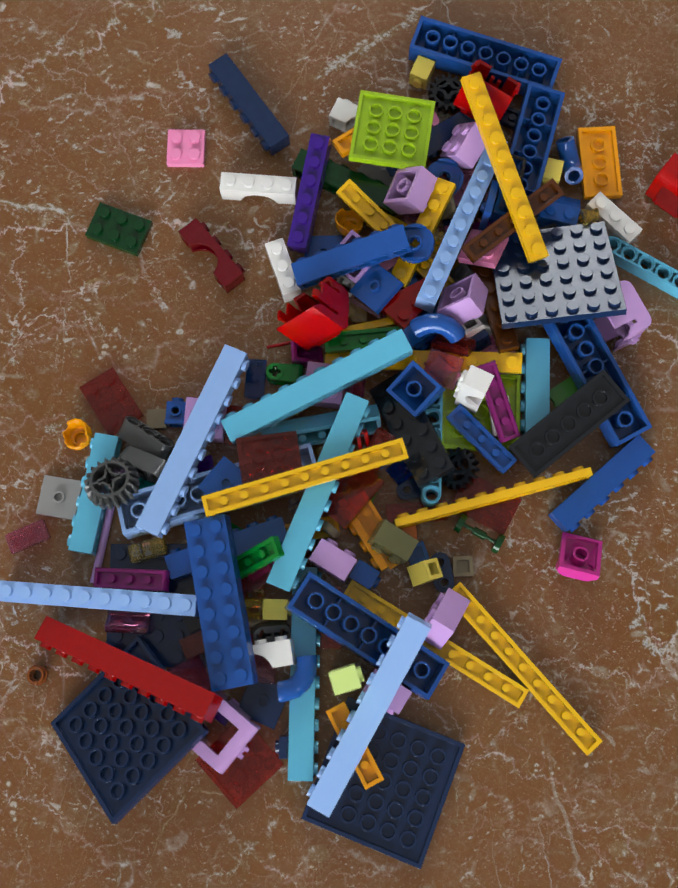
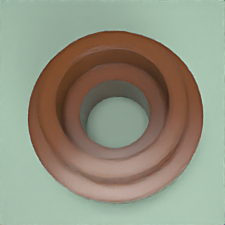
(31, 675)

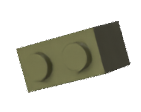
(392, 542)

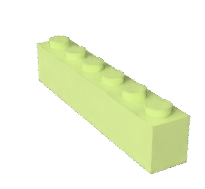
(346, 678)

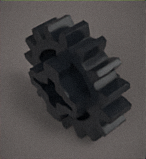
(445, 92)
(459, 478)

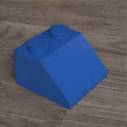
(561, 212)
(415, 389)

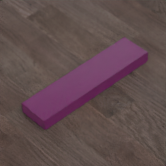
(499, 405)
(131, 579)

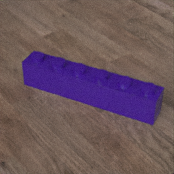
(309, 193)

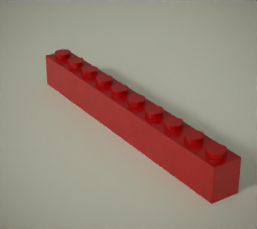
(130, 669)

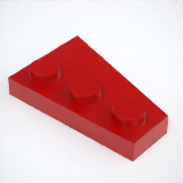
(401, 306)

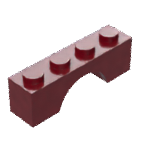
(198, 238)

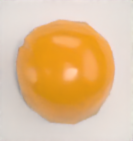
(347, 221)
(77, 434)

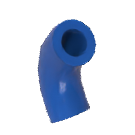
(568, 153)
(438, 324)
(300, 680)

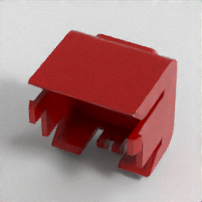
(500, 98)
(665, 187)
(316, 320)

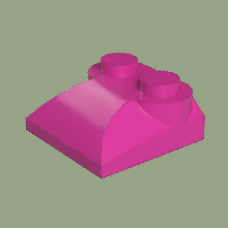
(579, 557)

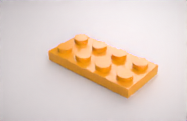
(599, 162)

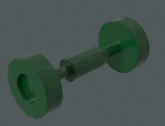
(479, 533)

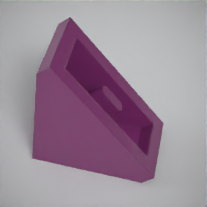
(302, 356)

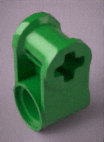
(285, 373)

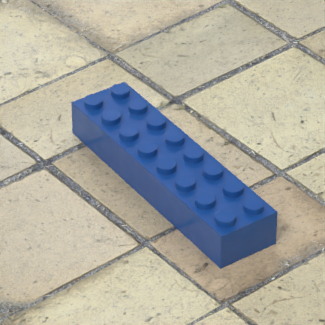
(458, 48)
(532, 138)
(586, 355)
(220, 603)
(360, 631)

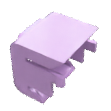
(623, 325)
(239, 741)

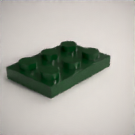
(118, 229)

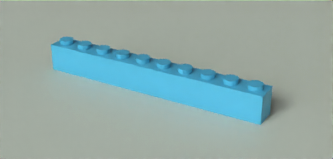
(317, 386)
(316, 498)
(302, 709)

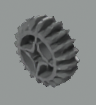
(121, 487)

